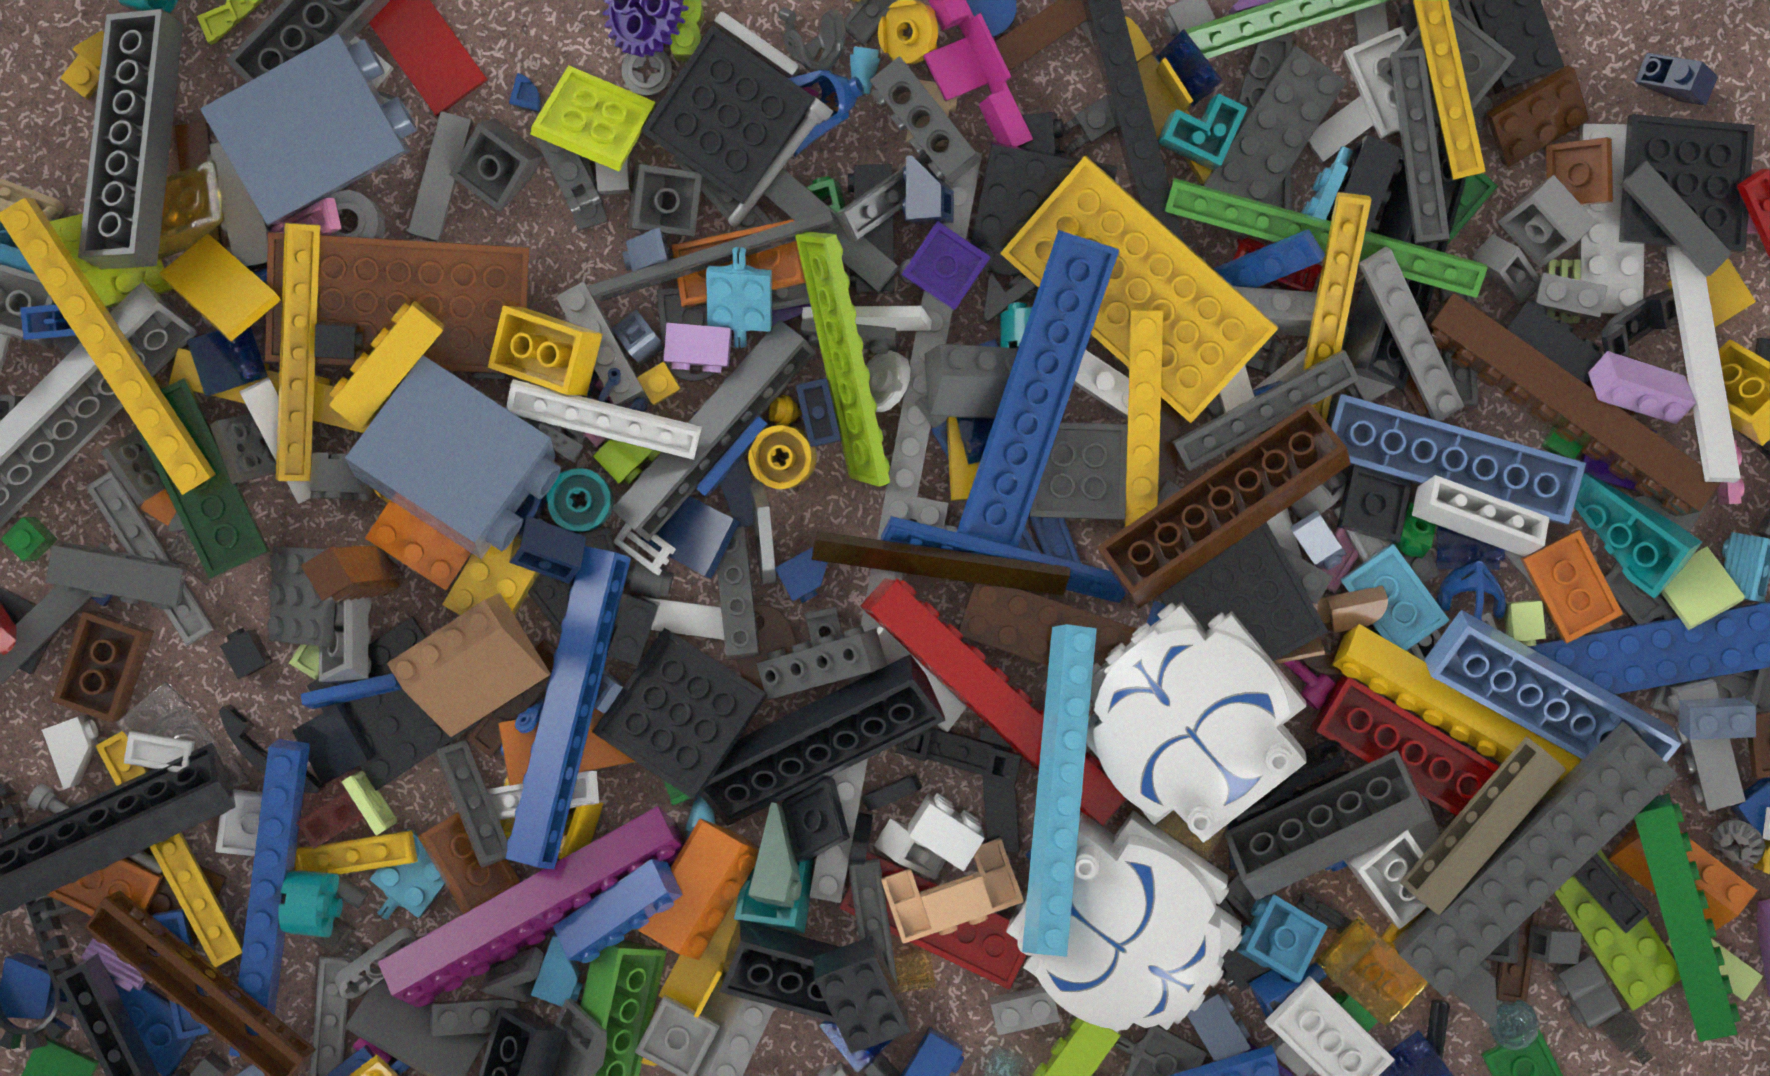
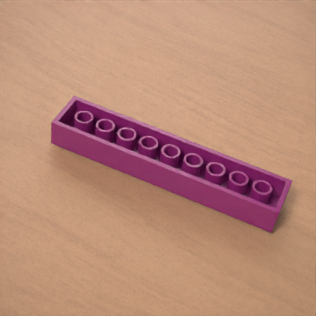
(526, 910)

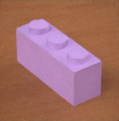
(1641, 387)

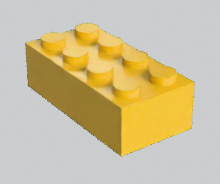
(386, 365)

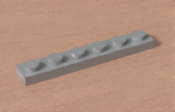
(1411, 334)

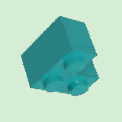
(1205, 139)

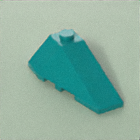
(1639, 538)
(777, 916)

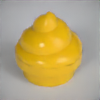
(784, 411)

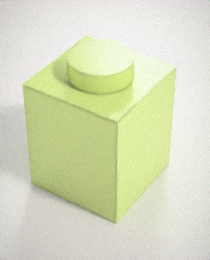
(1525, 621)

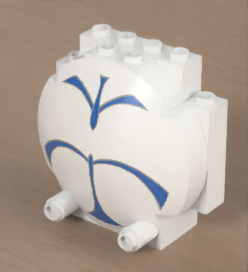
(1193, 720)
(1138, 931)

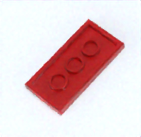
(428, 52)

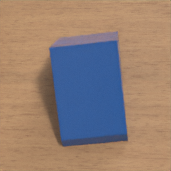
(44, 323)

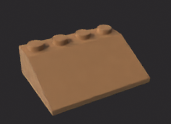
(470, 666)

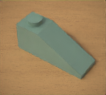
(776, 869)

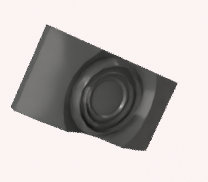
(583, 1043)

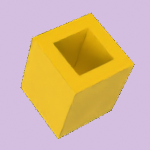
(659, 383)

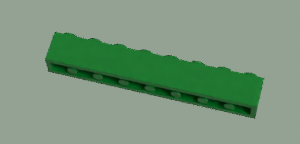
(1685, 920)

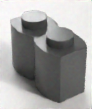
(1586, 990)

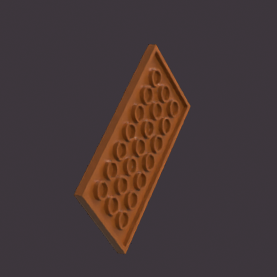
(373, 277)

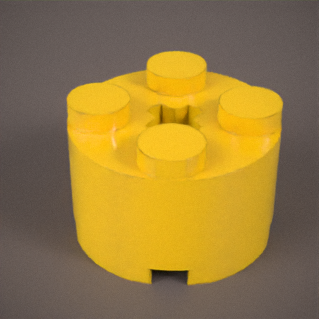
(767, 447)

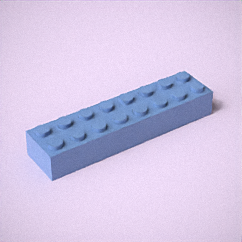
(1423, 447)
(1537, 690)

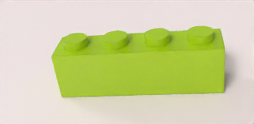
(1079, 1051)

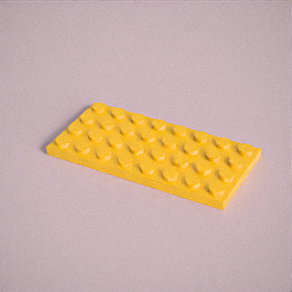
(1205, 320)

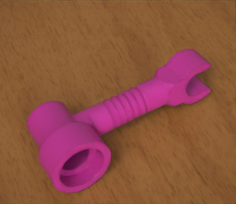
(1316, 687)

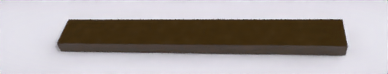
(940, 563)

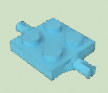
(1327, 186)
(739, 297)
(410, 884)

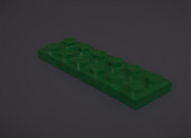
(215, 510)

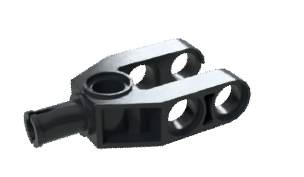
(1284, 791)

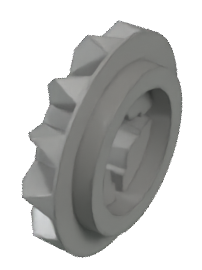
(656, 81)
(1744, 834)

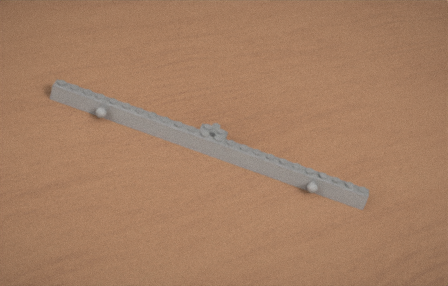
(903, 503)

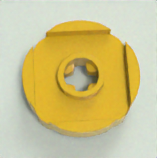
(924, 35)

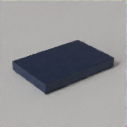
(698, 536)

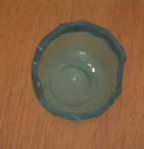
(1515, 1026)

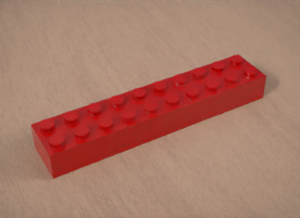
(979, 685)

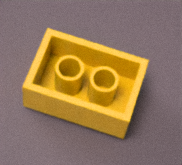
(545, 350)
(1747, 390)
(490, 577)

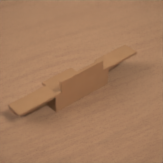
(1344, 613)

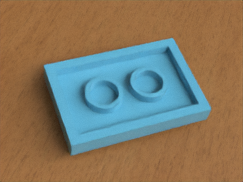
(1410, 609)

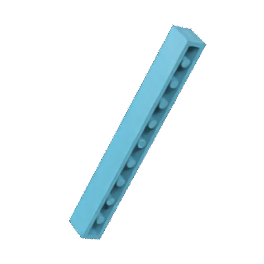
(1059, 790)

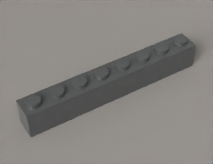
(723, 420)

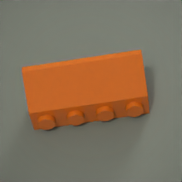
(710, 878)
(1724, 890)

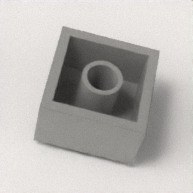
(1547, 221)

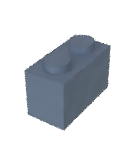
(1717, 718)
(1217, 1027)

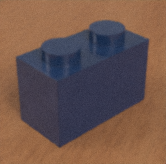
(818, 413)
(548, 549)

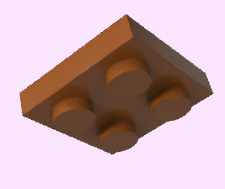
(1583, 169)

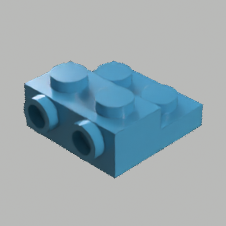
(1281, 937)

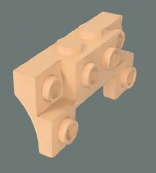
(956, 901)

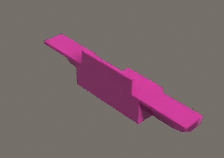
(973, 64)

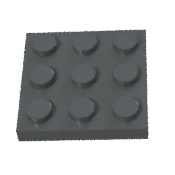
(1480, 56)
(1084, 473)
(295, 607)

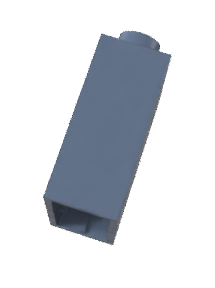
(310, 127)
(454, 458)

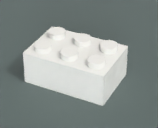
(946, 831)
(1380, 874)

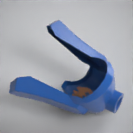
(837, 94)

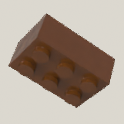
(102, 666)

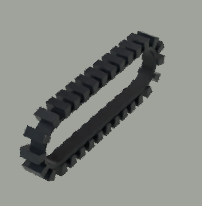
(56, 1028)

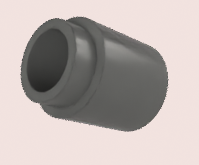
(648, 583)

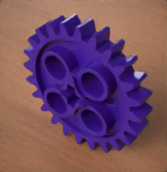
(643, 24)

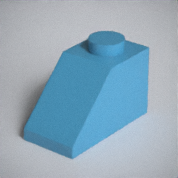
(557, 976)

